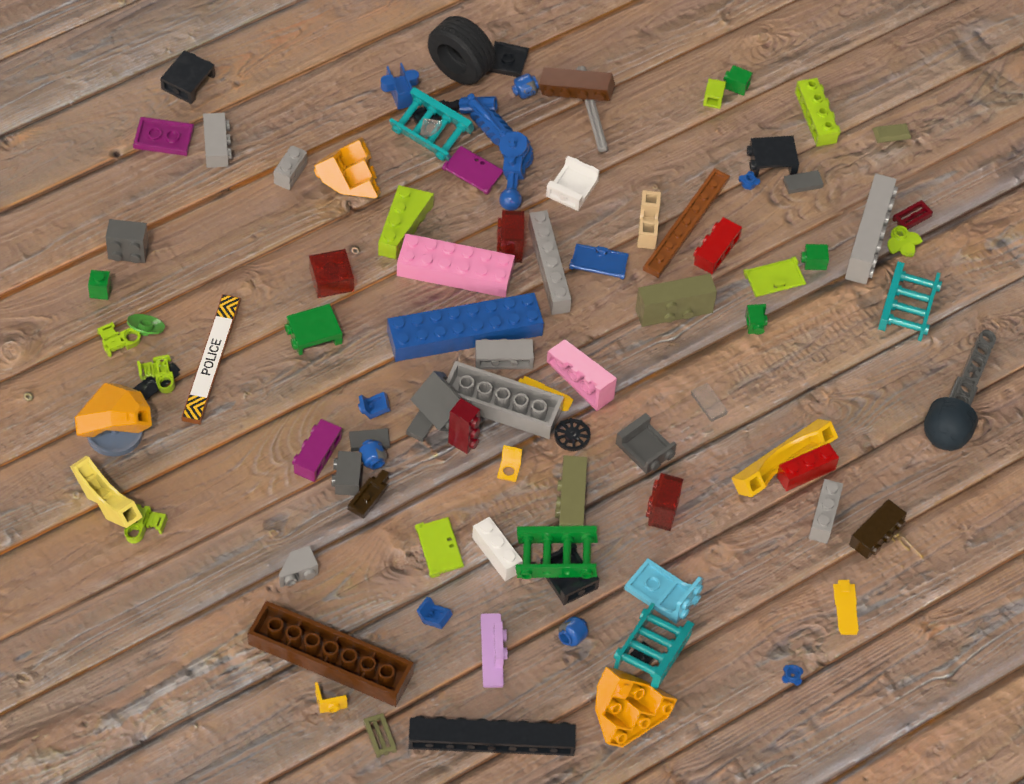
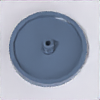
(115, 442)

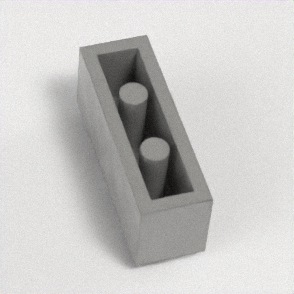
(216, 140)
(504, 354)
(825, 511)

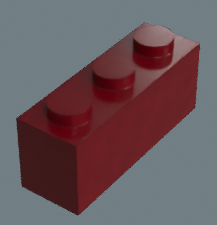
(464, 426)

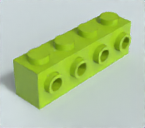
(817, 112)

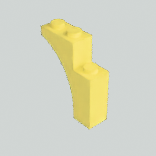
(111, 502)

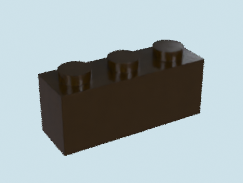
(878, 529)

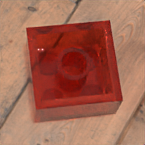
(511, 234)
(331, 273)
(664, 501)

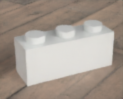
(496, 548)

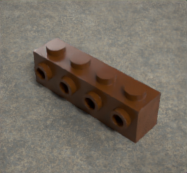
(577, 84)

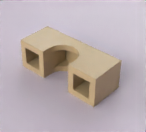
(648, 219)

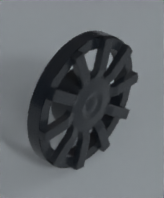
(572, 434)

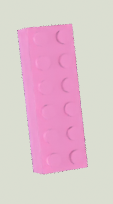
(455, 265)

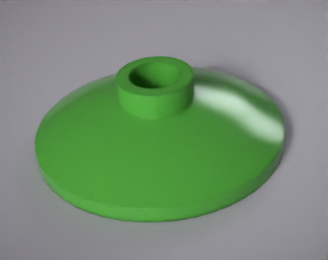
(145, 324)

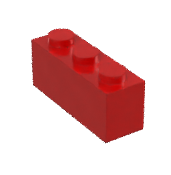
(717, 245)
(807, 467)

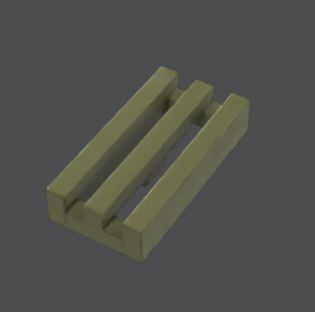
(385, 750)

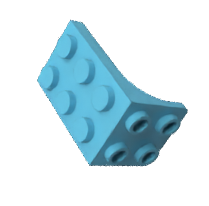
(666, 591)

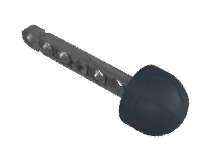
(952, 419)

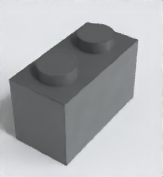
(347, 473)

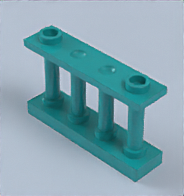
(433, 107)
(892, 304)
(665, 660)

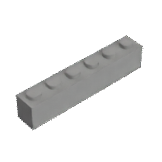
(549, 262)

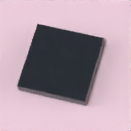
(509, 59)

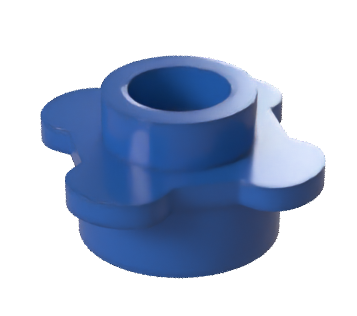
(749, 180)
(792, 669)

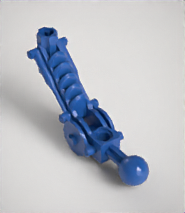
(512, 144)

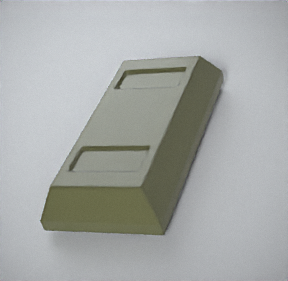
(892, 133)

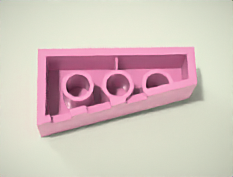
(583, 374)

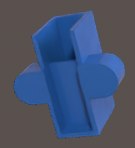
(400, 86)

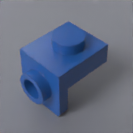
(374, 405)
(433, 614)

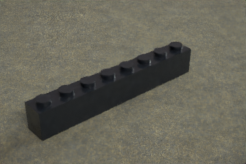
(492, 736)

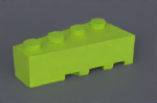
(404, 217)

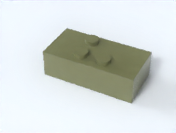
(675, 300)
(572, 492)

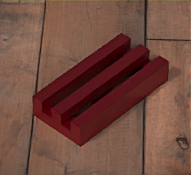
(912, 220)

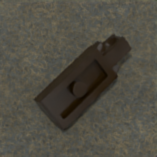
(369, 494)

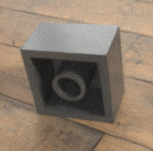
(127, 241)

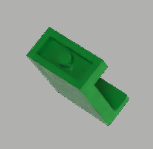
(313, 328)

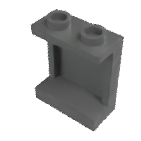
(436, 400)
(645, 444)

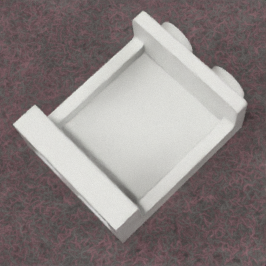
(573, 183)

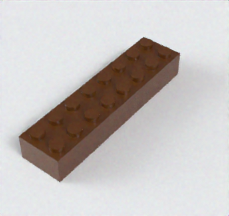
(330, 653)

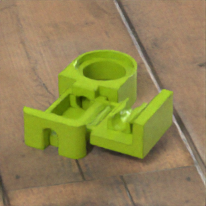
(117, 340)
(159, 370)
(148, 519)

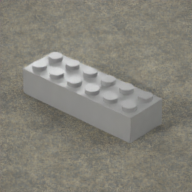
(872, 229)
(507, 399)

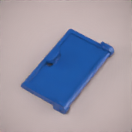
(587, 259)

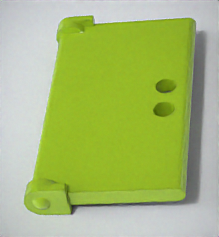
(781, 274)
(438, 551)

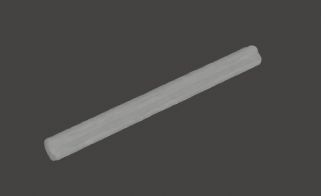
(595, 121)

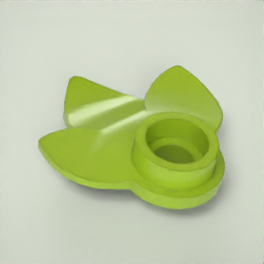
(903, 243)

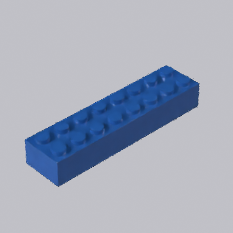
(462, 325)

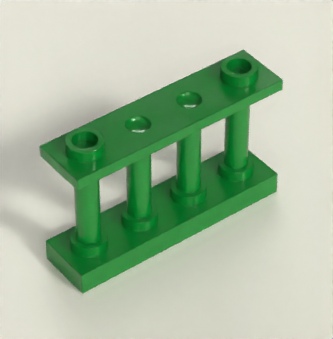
(556, 534)

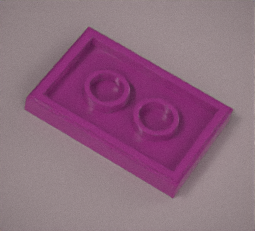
(163, 136)

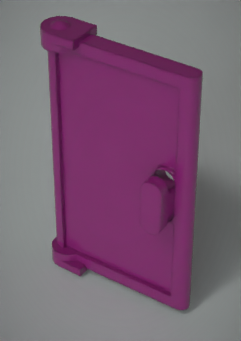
(477, 173)

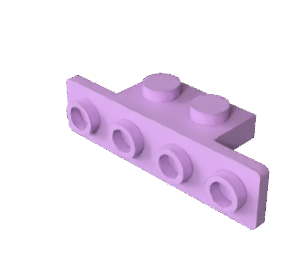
(492, 650)

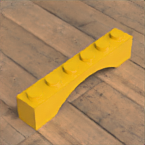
(758, 474)

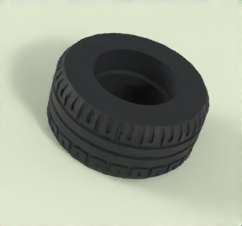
(461, 50)

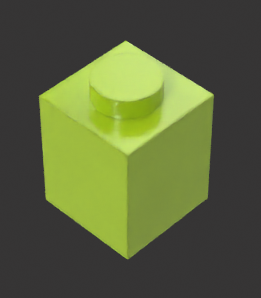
(714, 93)

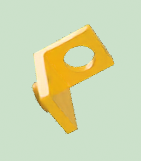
(510, 458)
(330, 705)

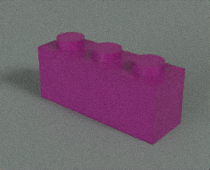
(317, 450)

